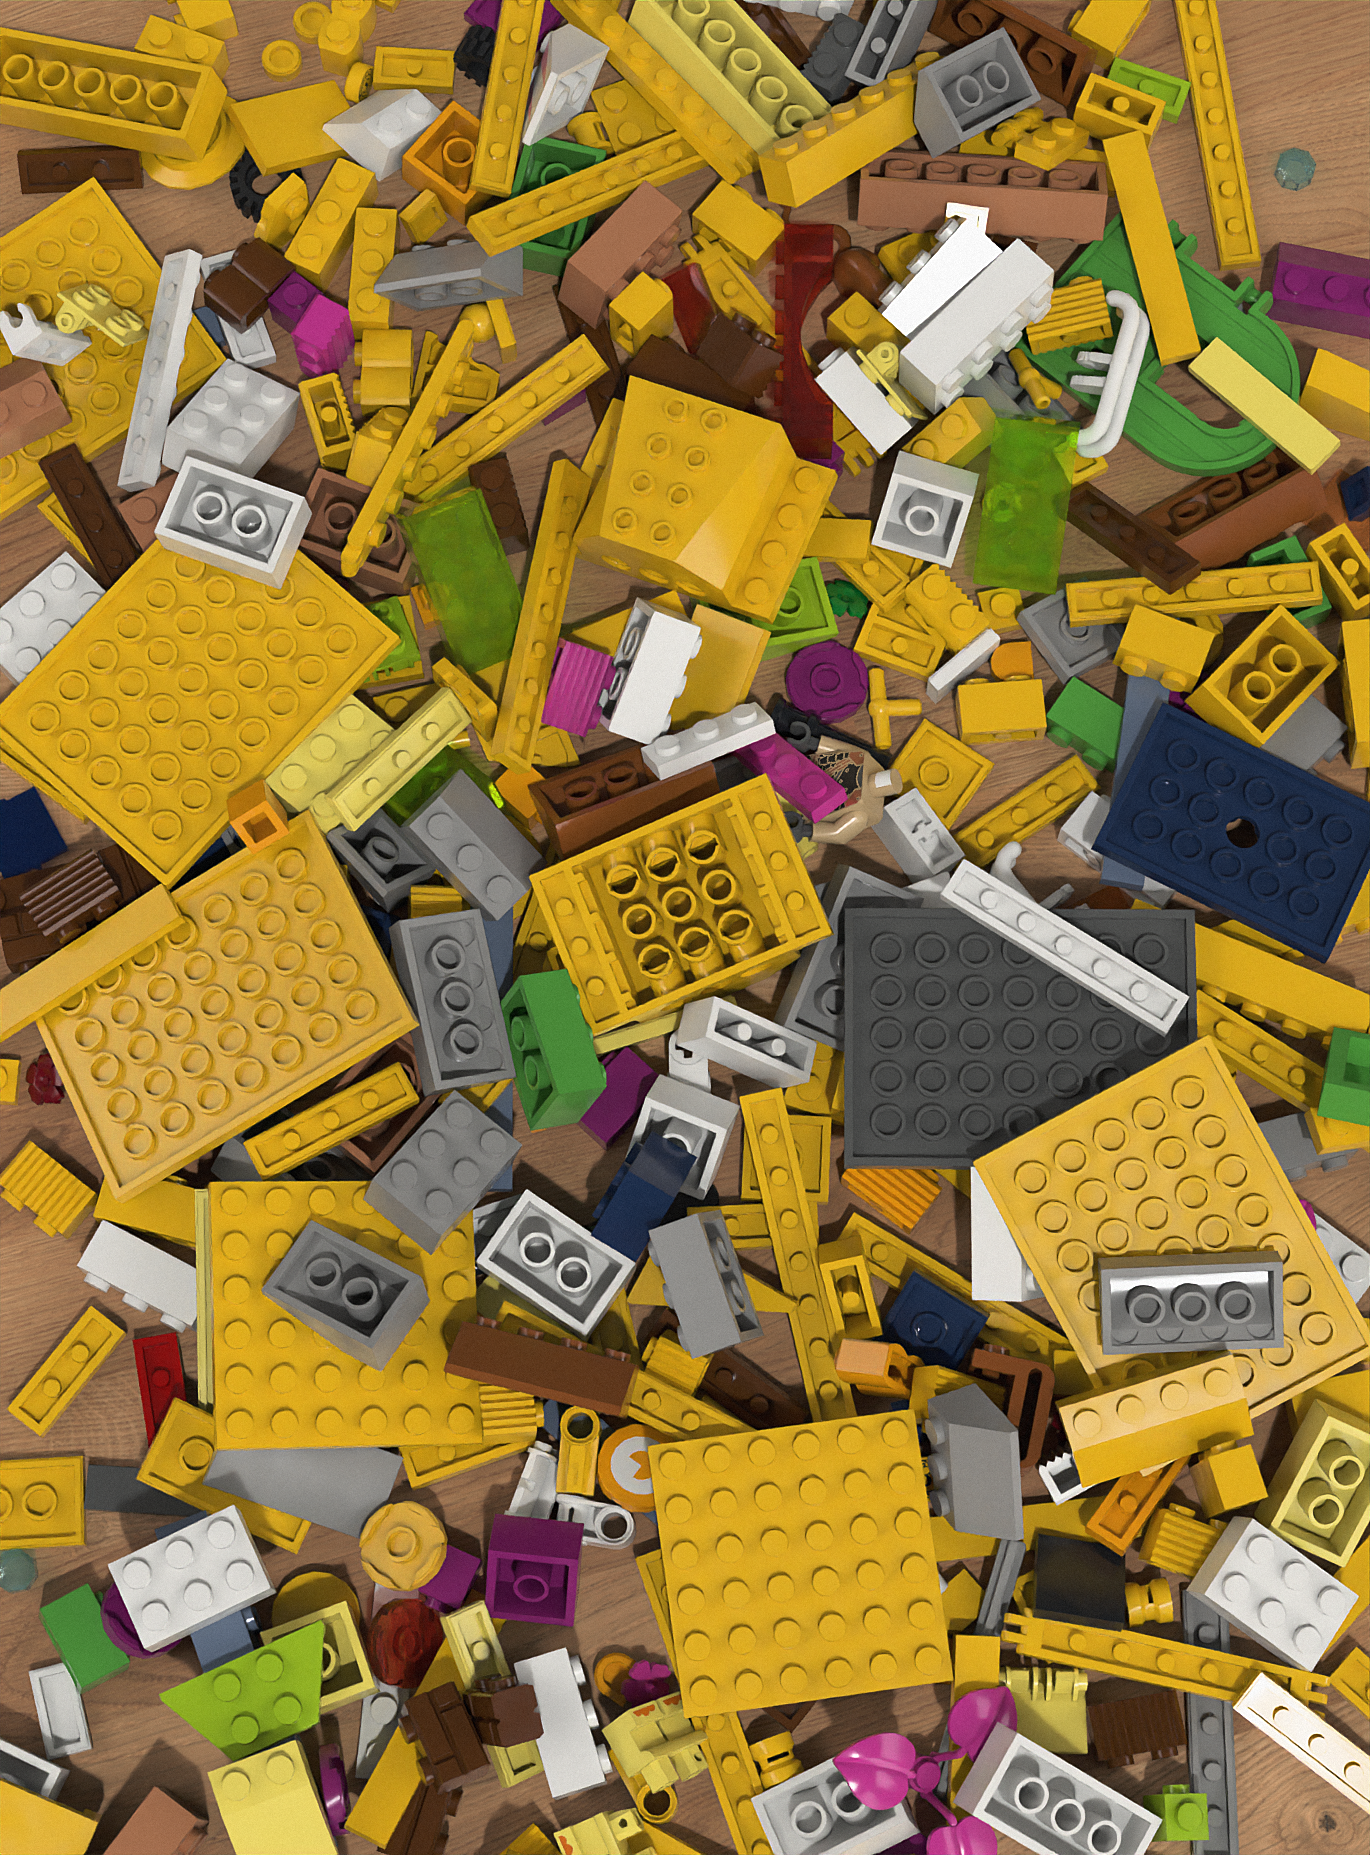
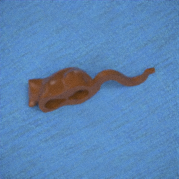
(853, 267)

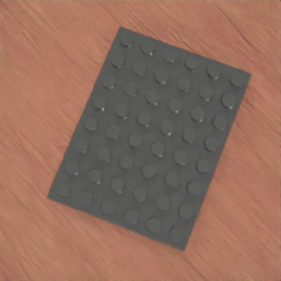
(978, 1041)

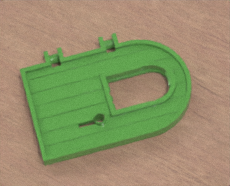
(1154, 418)

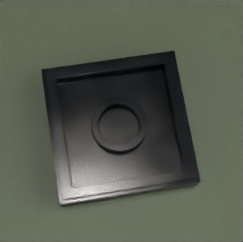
(1078, 1583)

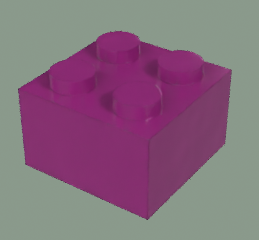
(534, 1569)

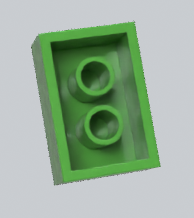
(541, 165)
(551, 1049)

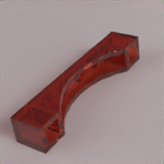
(806, 274)

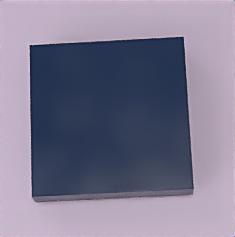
(932, 1322)

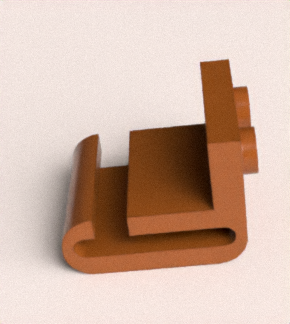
(997, 1367)

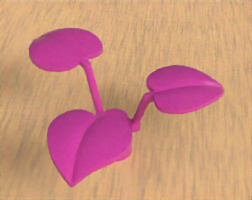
(886, 1765)

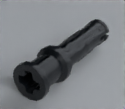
(785, 715)

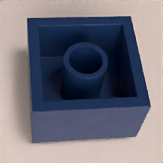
(641, 1194)

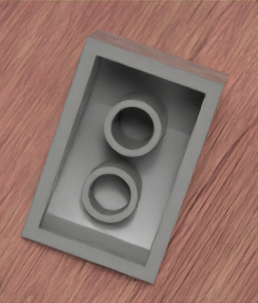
(348, 1294)

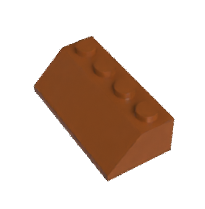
(1052, 58)
(1239, 510)
(614, 798)
(543, 1368)

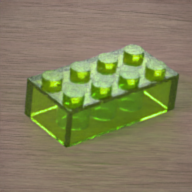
(1026, 502)
(464, 577)

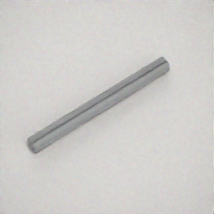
(990, 1619)

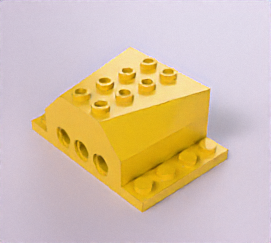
(699, 499)
(682, 908)

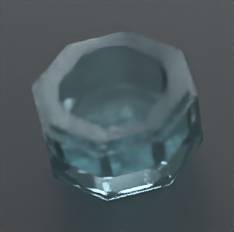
(1295, 169)
(17, 1571)

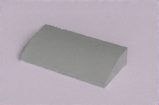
(816, 990)
(456, 1000)
(1191, 1302)
(318, 1485)

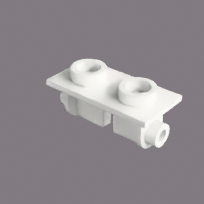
(537, 1485)

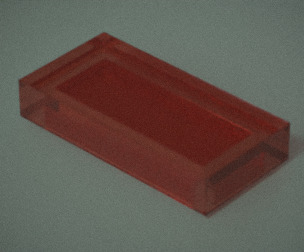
(692, 305)

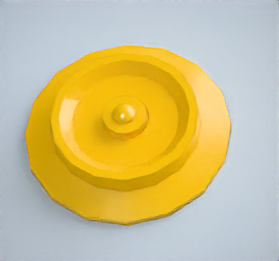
(220, 157)

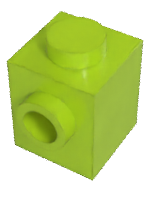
(1182, 1814)

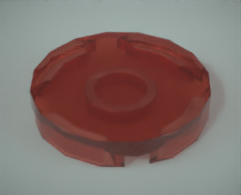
(403, 1642)

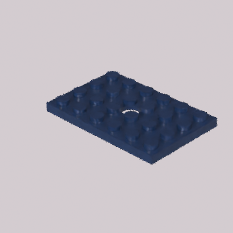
(1175, 821)

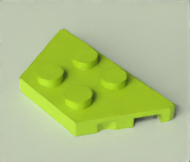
(256, 1695)

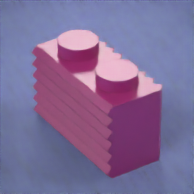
(323, 337)
(576, 687)

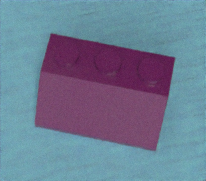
(1321, 290)

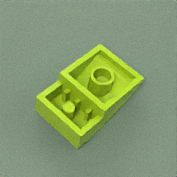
(802, 617)

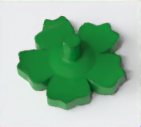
(846, 597)

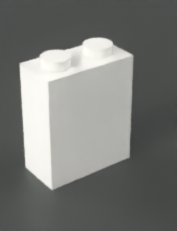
(862, 400)

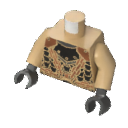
(863, 781)

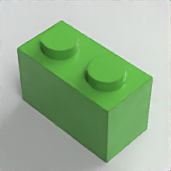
(1087, 724)
(80, 1640)

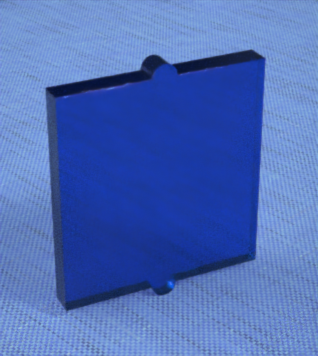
(27, 834)

